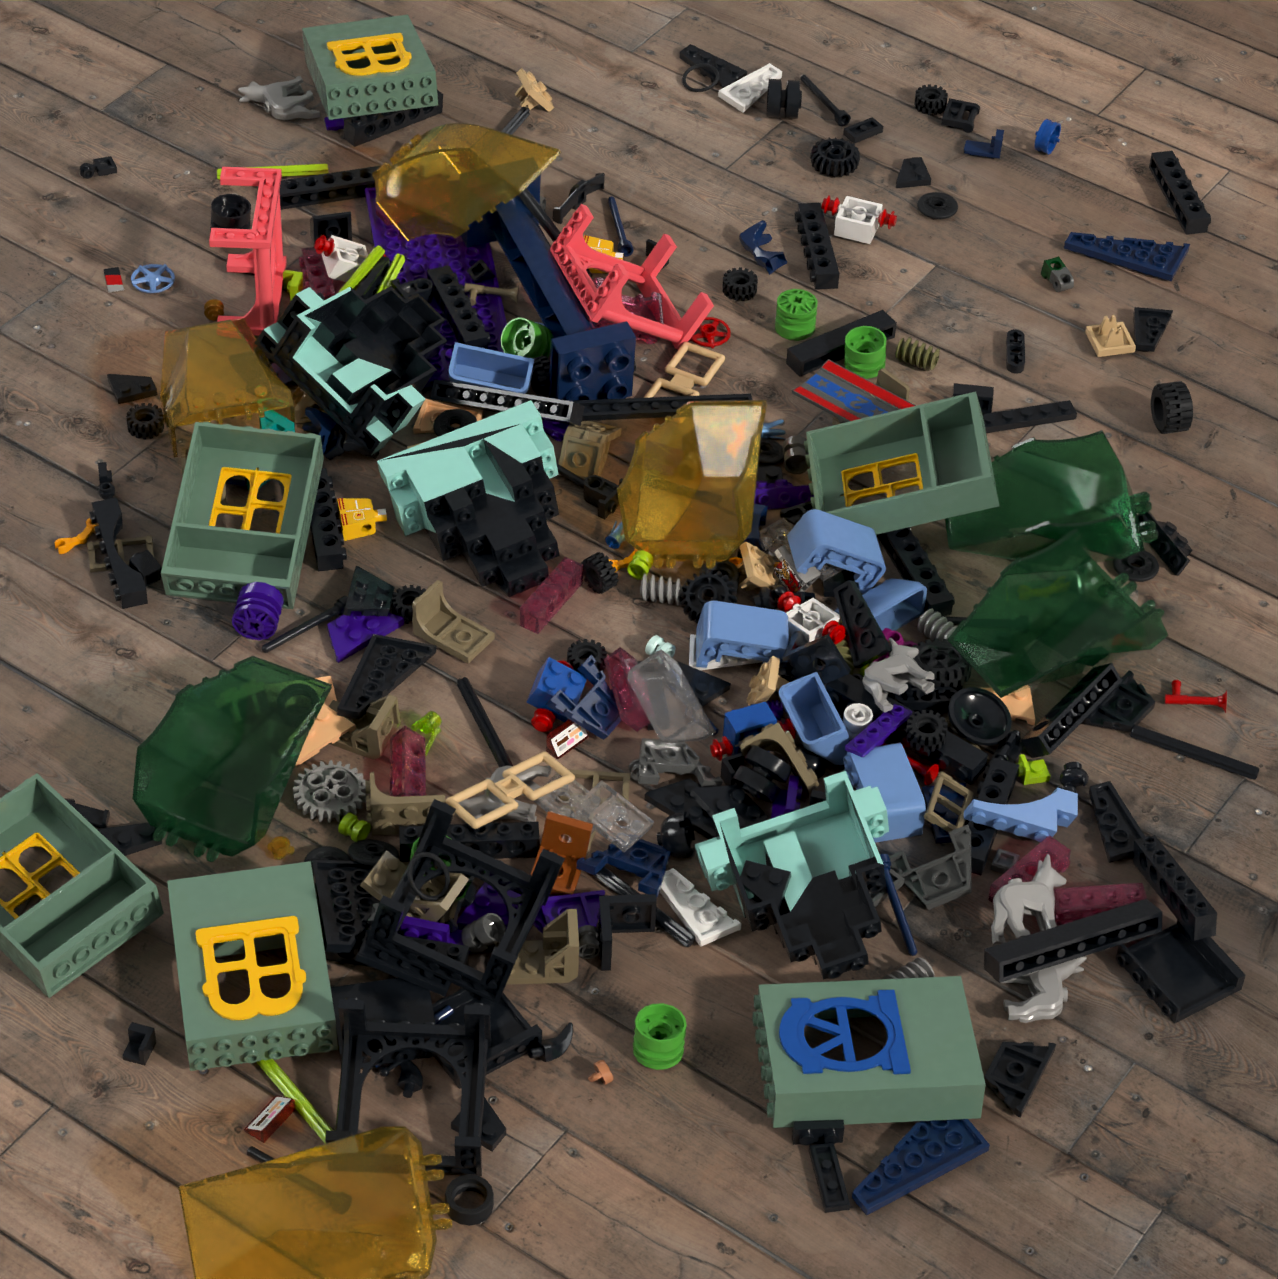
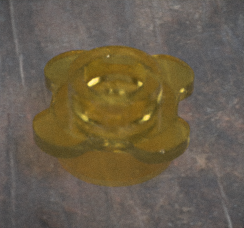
(280, 847)

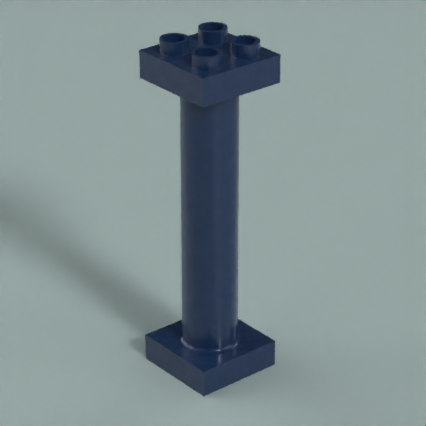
(584, 358)

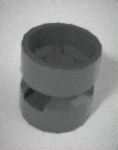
(794, 455)
(483, 933)

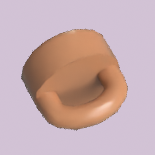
(602, 1073)

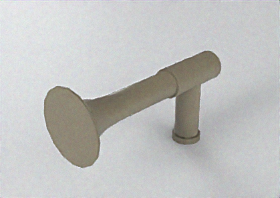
(482, 289)

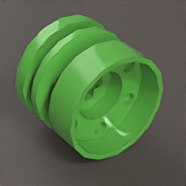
(796, 314)
(526, 338)
(865, 351)
(659, 1036)

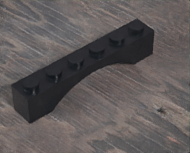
(129, 583)

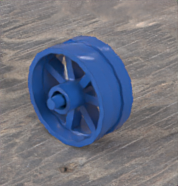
(1047, 136)

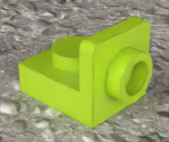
(293, 282)
(1032, 771)

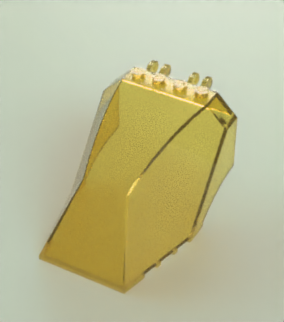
(456, 177)
(217, 375)
(694, 483)
(320, 1213)

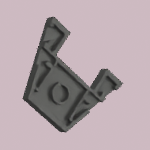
(677, 757)
(942, 878)

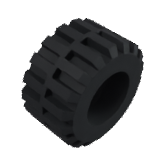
(1171, 407)

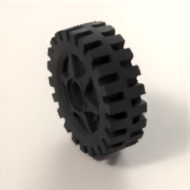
(944, 662)

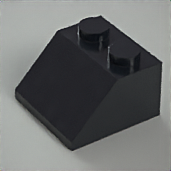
(331, 224)

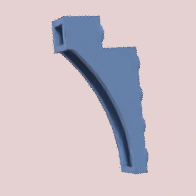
(1030, 820)

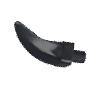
(554, 1047)
(410, 1078)

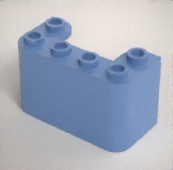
(839, 542)
(740, 633)
(893, 775)

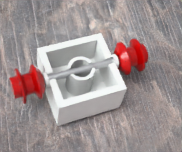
(858, 218)
(341, 256)
(811, 618)

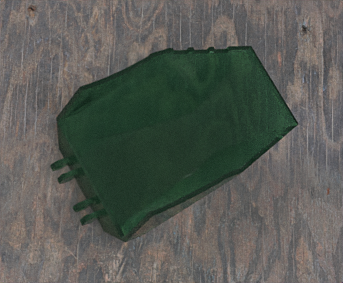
(1050, 491)
(1054, 620)
(226, 756)

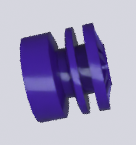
(257, 611)

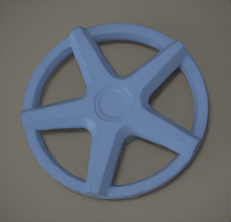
(152, 279)

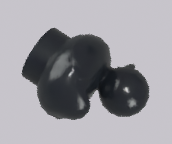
(765, 597)
(1073, 776)

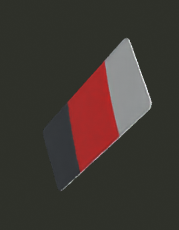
(113, 279)

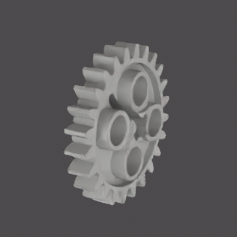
(329, 791)

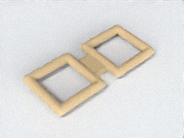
(682, 380)
(510, 788)

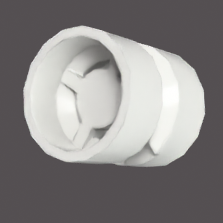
(857, 718)

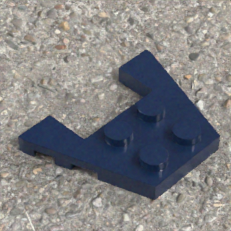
(596, 710)
(642, 858)

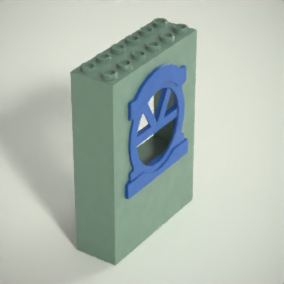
(920, 1075)

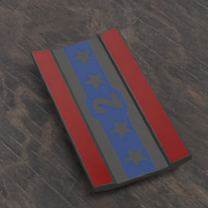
(847, 394)

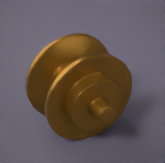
(213, 309)

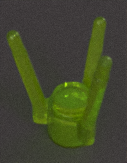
(428, 724)

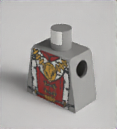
(787, 573)

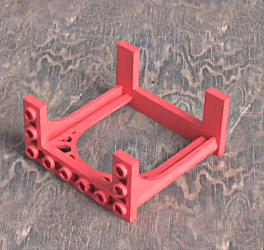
(264, 238)
(606, 303)

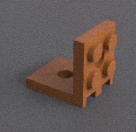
(569, 847)

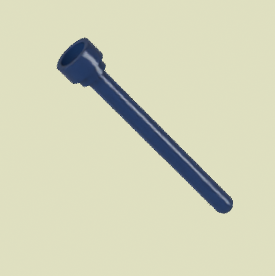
(624, 245)
(897, 908)

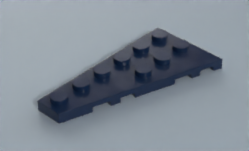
(1131, 253)
(919, 1158)

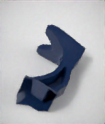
(753, 238)
(320, 424)
(759, 519)

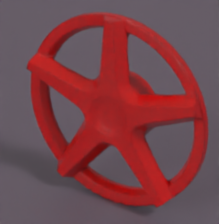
(710, 331)

